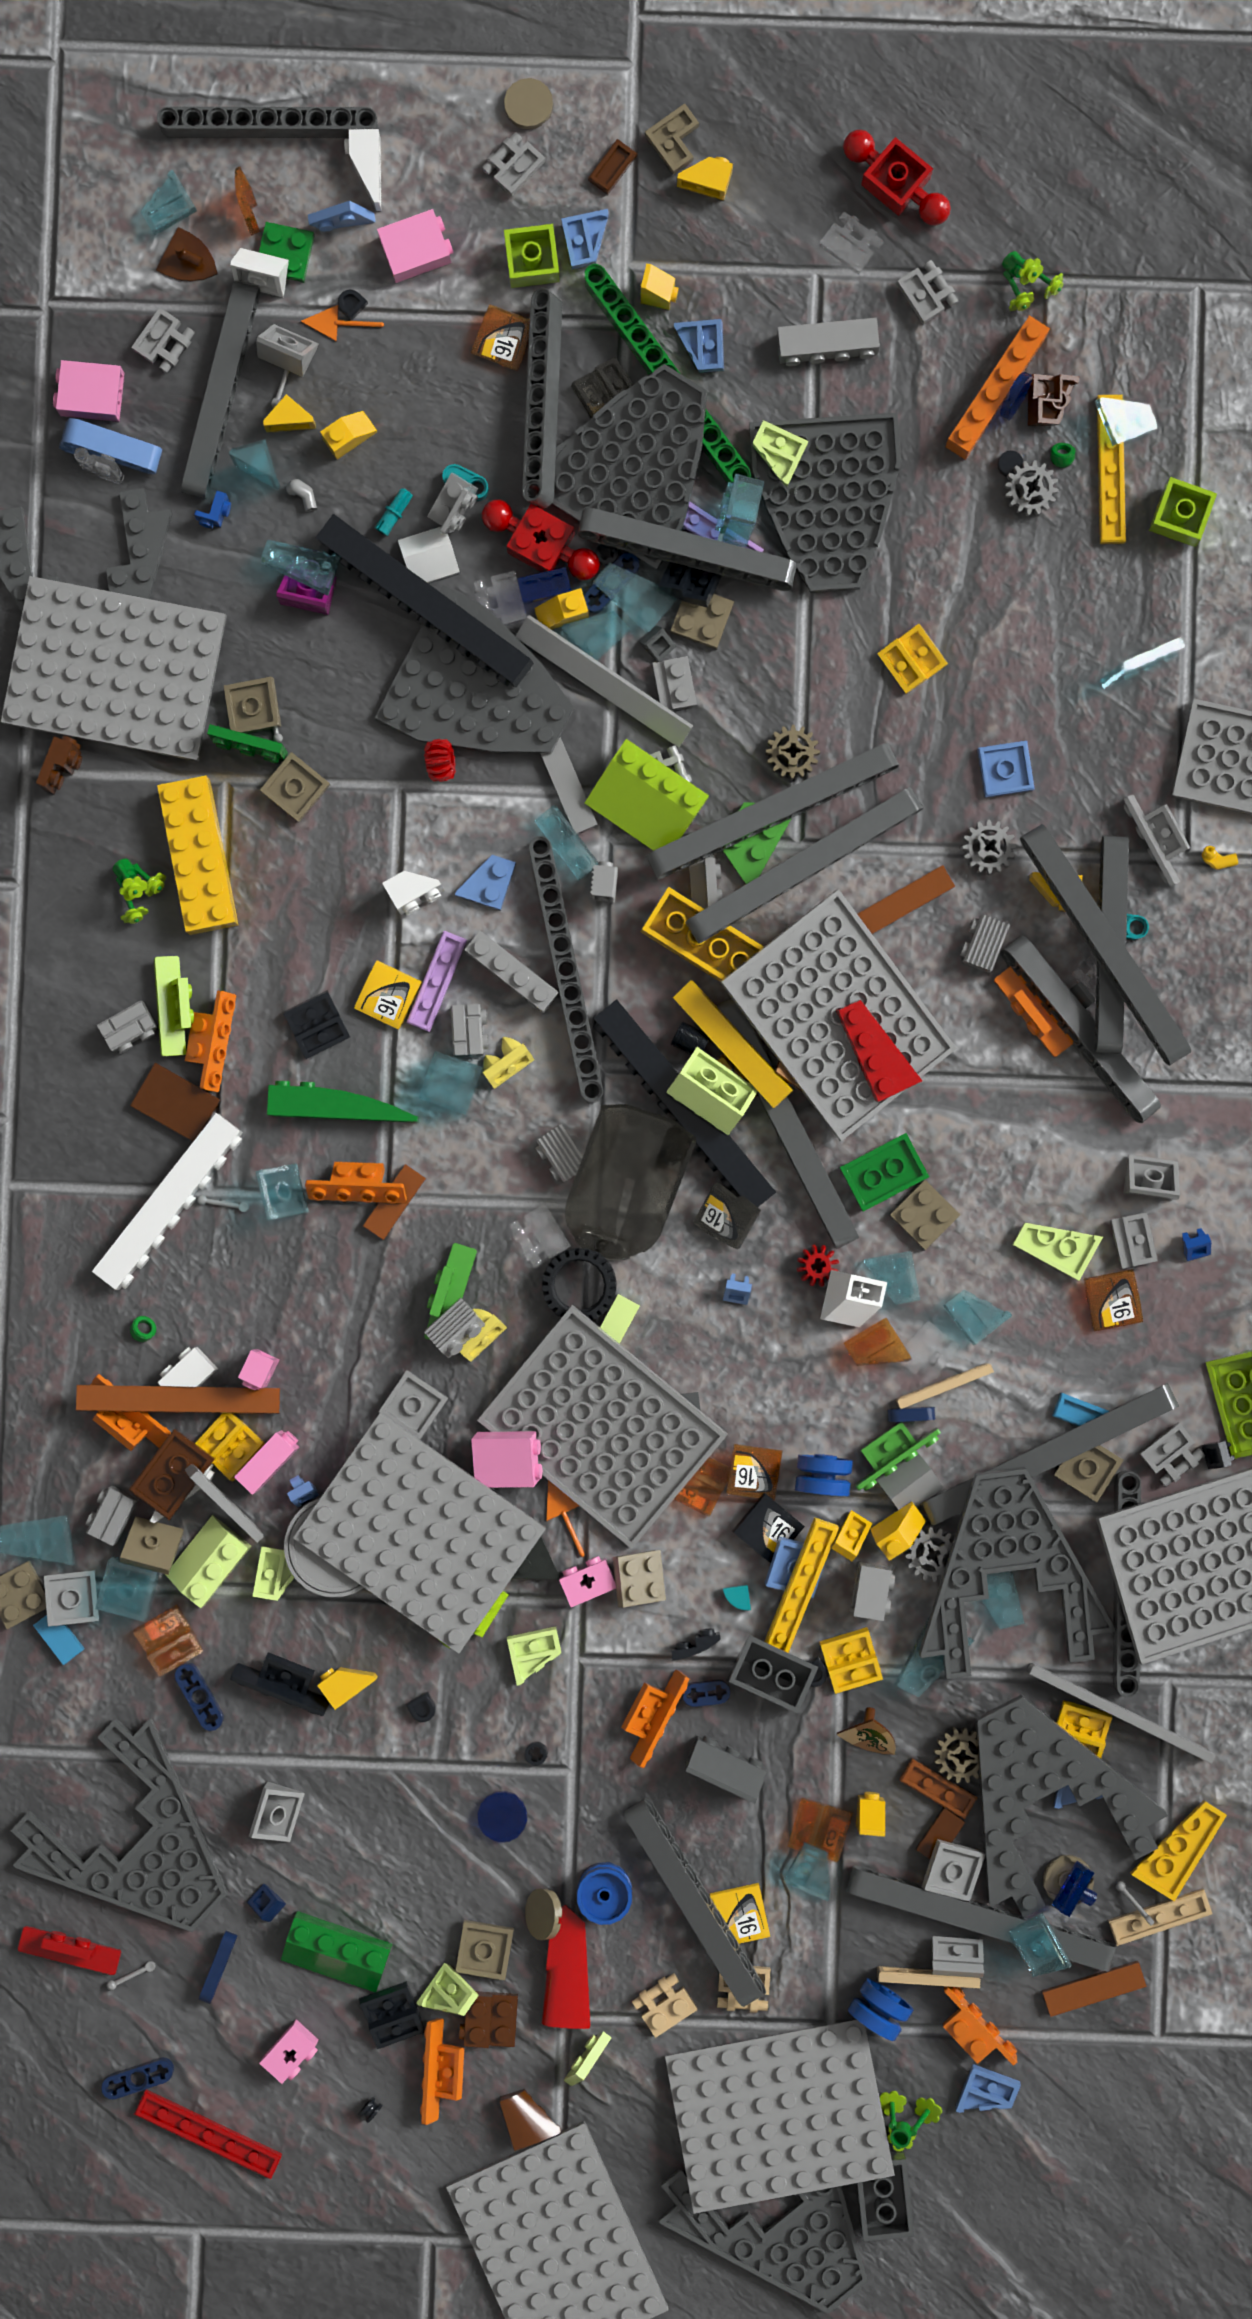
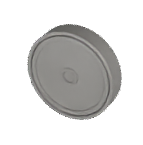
(310, 1569)

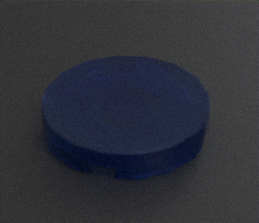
(1017, 394)
(502, 1816)

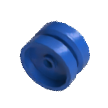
(823, 1470)
(603, 1908)
(880, 2009)

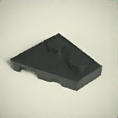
(537, 1564)

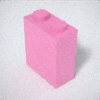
(415, 245)
(89, 390)
(506, 1458)
(267, 1461)

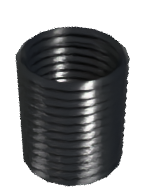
(689, 1039)

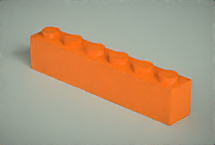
(997, 387)

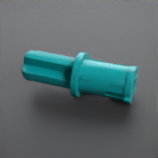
(393, 512)

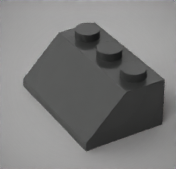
(772, 1674)
(726, 1768)

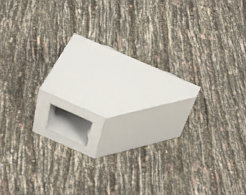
(190, 1371)

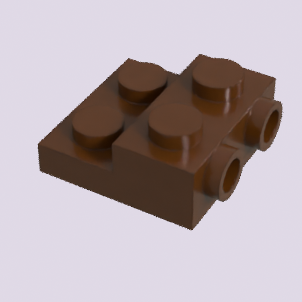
(61, 757)
(490, 2021)

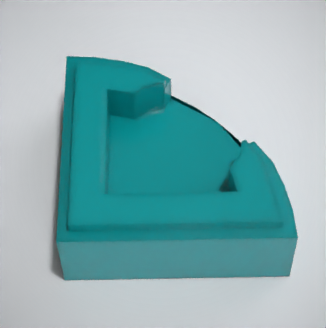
(738, 1596)

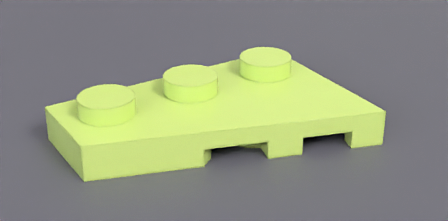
(1059, 1248)

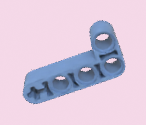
(99, 440)

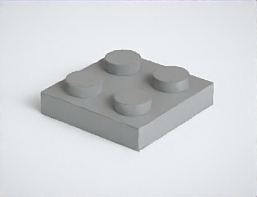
(413, 1404)
(71, 1598)
(953, 1870)

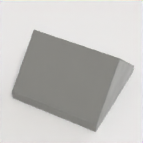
(286, 349)
(1152, 1178)
(910, 1483)
(276, 1813)

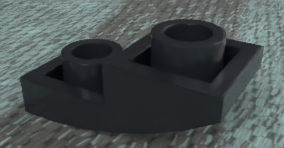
(703, 1641)

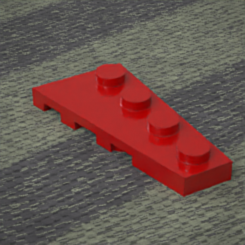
(878, 1056)

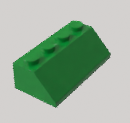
(336, 1951)

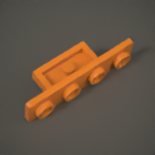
(1030, 1008)
(210, 1039)
(356, 1183)
(130, 1427)
(651, 1714)
(973, 2032)
(441, 2071)

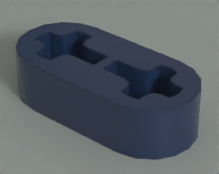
(911, 1414)
(705, 1686)

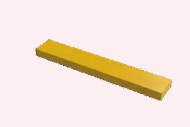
(1111, 485)
(732, 1043)
(801, 1584)

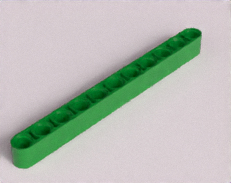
(651, 346)

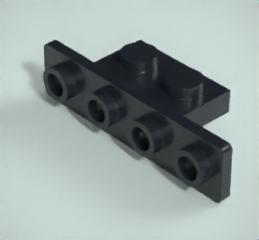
(282, 1681)

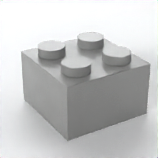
(871, 1591)

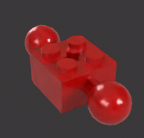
(885, 167)
(536, 523)

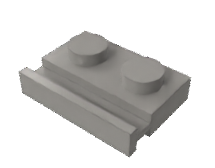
(674, 683)
(1133, 1240)
(957, 1957)

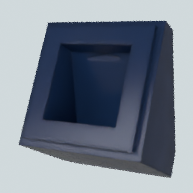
(266, 1903)

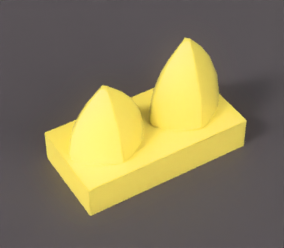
(515, 1059)
(491, 1330)

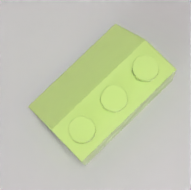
(712, 1091)
(207, 1561)

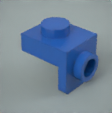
(219, 509)

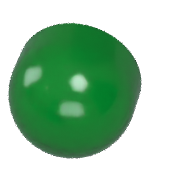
(1062, 460)
(139, 1336)

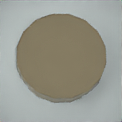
(528, 103)
(1058, 1871)
(543, 1914)

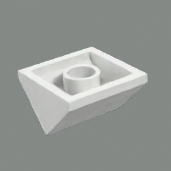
(261, 271)
(429, 555)

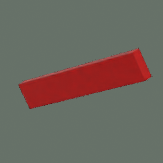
(208, 2134)

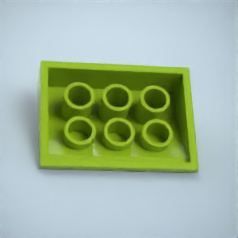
(646, 797)
(1233, 1393)

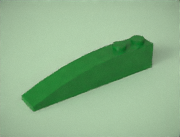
(326, 1103)

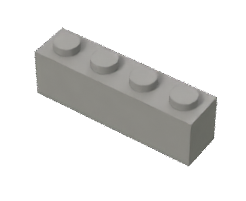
(828, 341)
(511, 972)

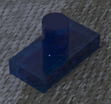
(544, 585)
(1075, 1890)

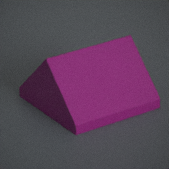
(301, 596)

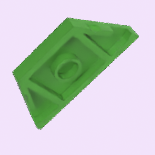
(753, 853)

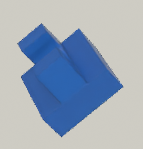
(1196, 1247)

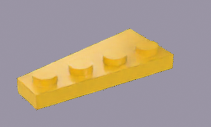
(1180, 1851)

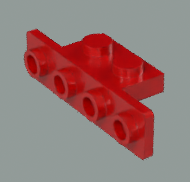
(69, 1950)

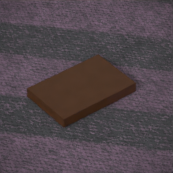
(175, 1102)
(164, 1479)

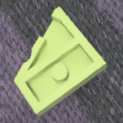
(532, 1651)
(448, 1992)
(585, 2062)

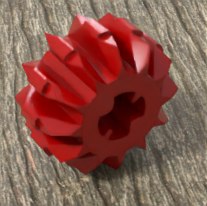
(440, 760)
(811, 1260)

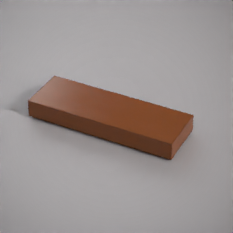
(387, 1214)
(938, 1788)

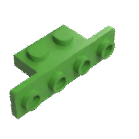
(451, 1281)
(891, 1449)

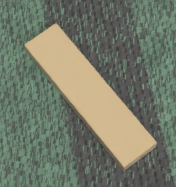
(944, 1385)
(1164, 1914)
(923, 1977)

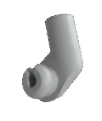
(299, 488)

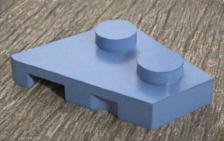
(584, 237)

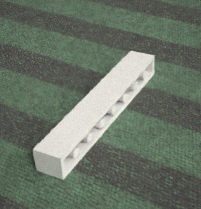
(167, 1202)

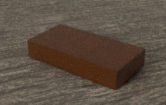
(612, 166)
(944, 1828)

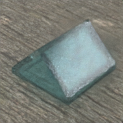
(256, 461)
(282, 1192)
(1039, 1946)

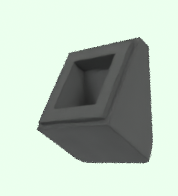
(657, 643)
(1082, 994)

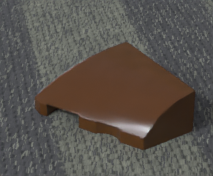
(1048, 398)
(526, 2120)

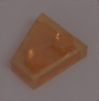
(877, 1346)

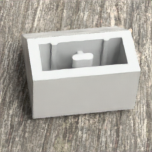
(411, 890)
(852, 1298)

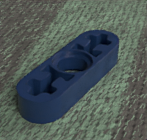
(594, 592)
(214, 1709)
(218, 1967)
(117, 2077)

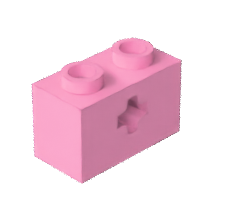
(258, 1369)
(579, 1593)
(294, 2038)

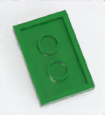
(247, 744)
(884, 1172)

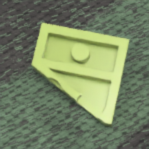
(779, 450)
(272, 1574)

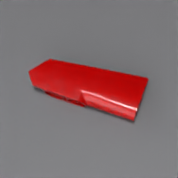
(567, 1976)

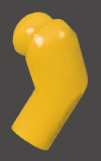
(1216, 861)

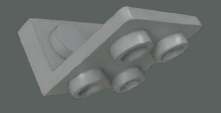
(452, 504)

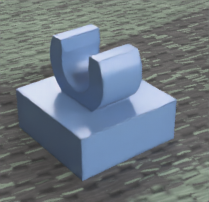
(737, 1291)
(302, 1491)

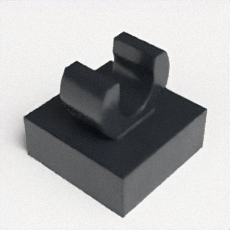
(1217, 1454)

